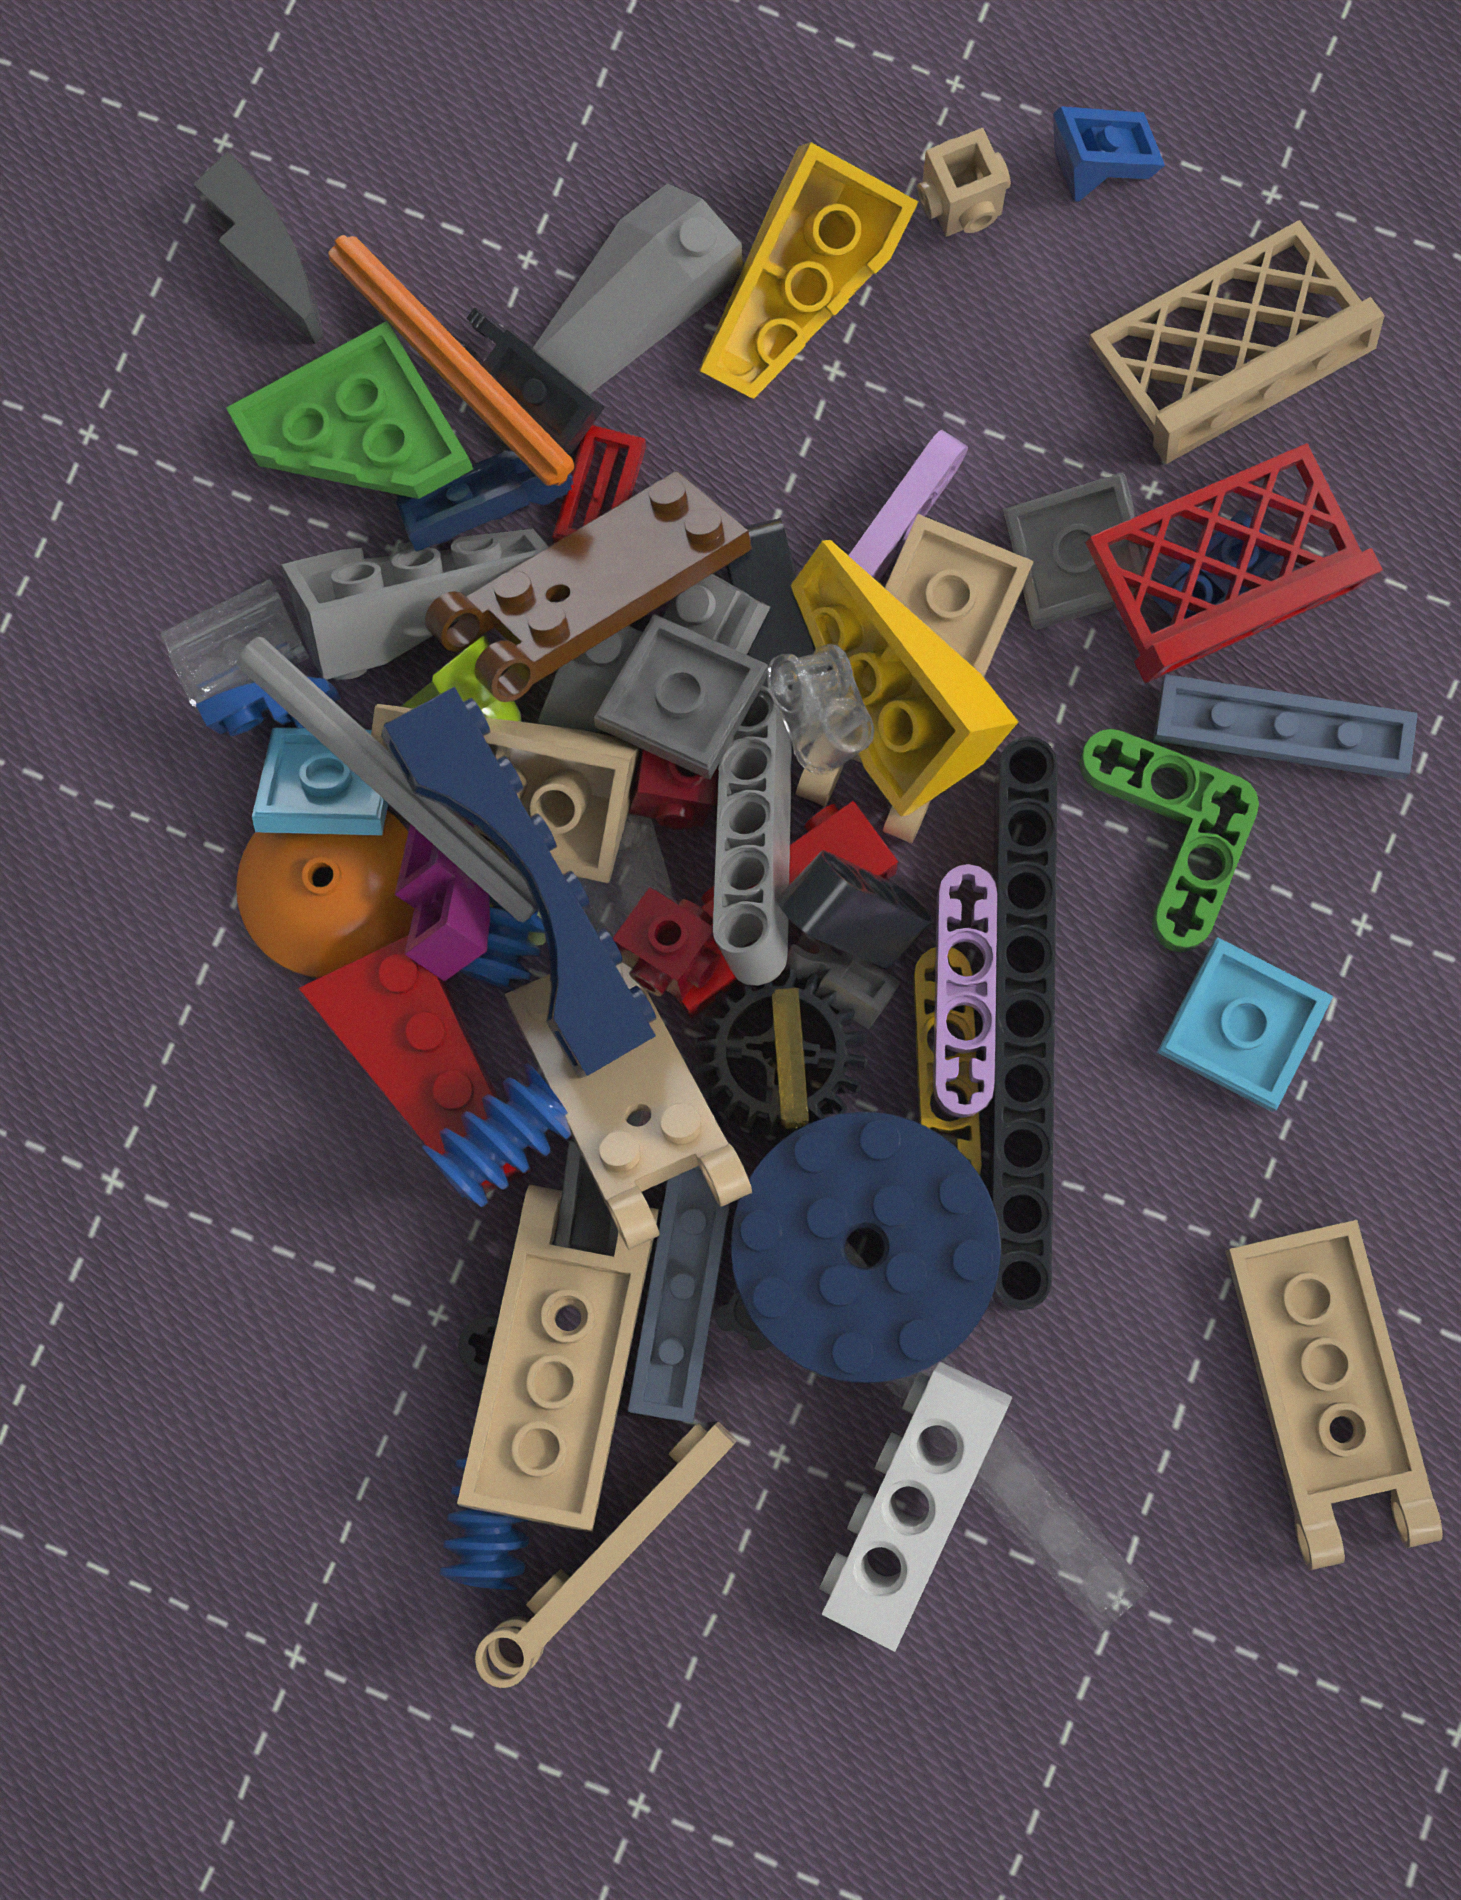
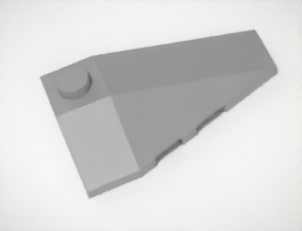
(641, 285)
(375, 608)

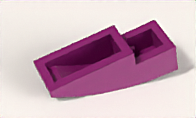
(448, 906)

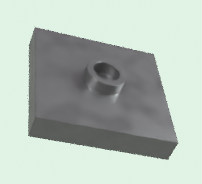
(1054, 535)
(681, 696)

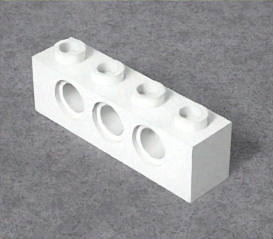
(884, 1604)

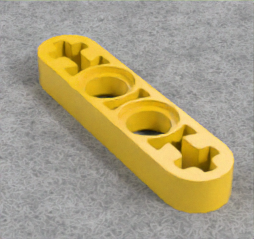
(925, 993)

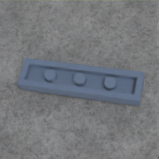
(1285, 727)
(679, 1300)

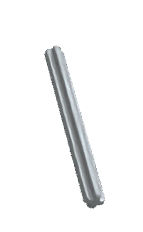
(380, 771)

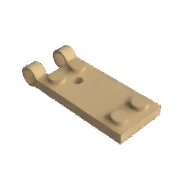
(964, 596)
(647, 1079)
(1324, 1357)
(550, 1390)
(565, 1595)

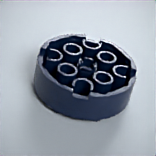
(920, 1205)

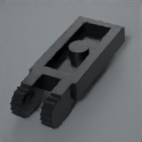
(536, 384)

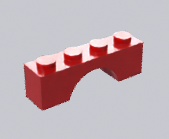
(834, 830)

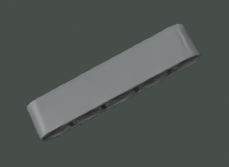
(756, 798)

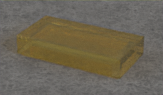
(790, 1058)

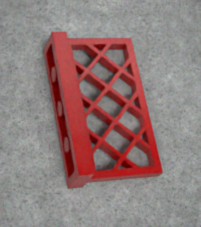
(1252, 611)

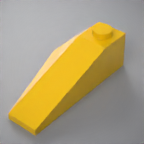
(811, 254)
(926, 702)

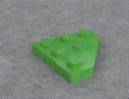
(354, 421)

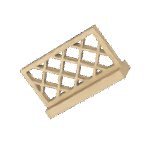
(1271, 373)

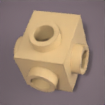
(964, 183)

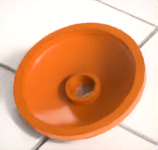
(327, 926)

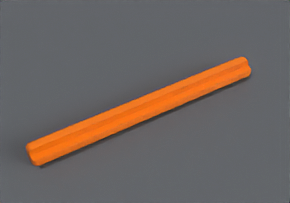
(451, 361)

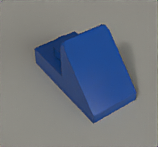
(1103, 145)

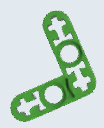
(1192, 808)

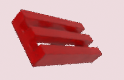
(615, 441)

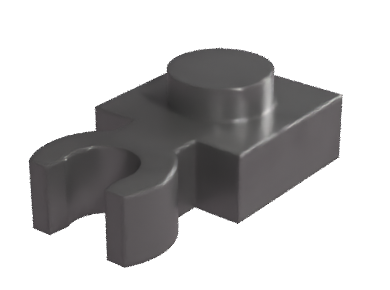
(856, 981)

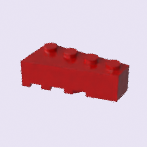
(408, 1041)

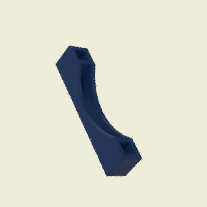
(451, 763)

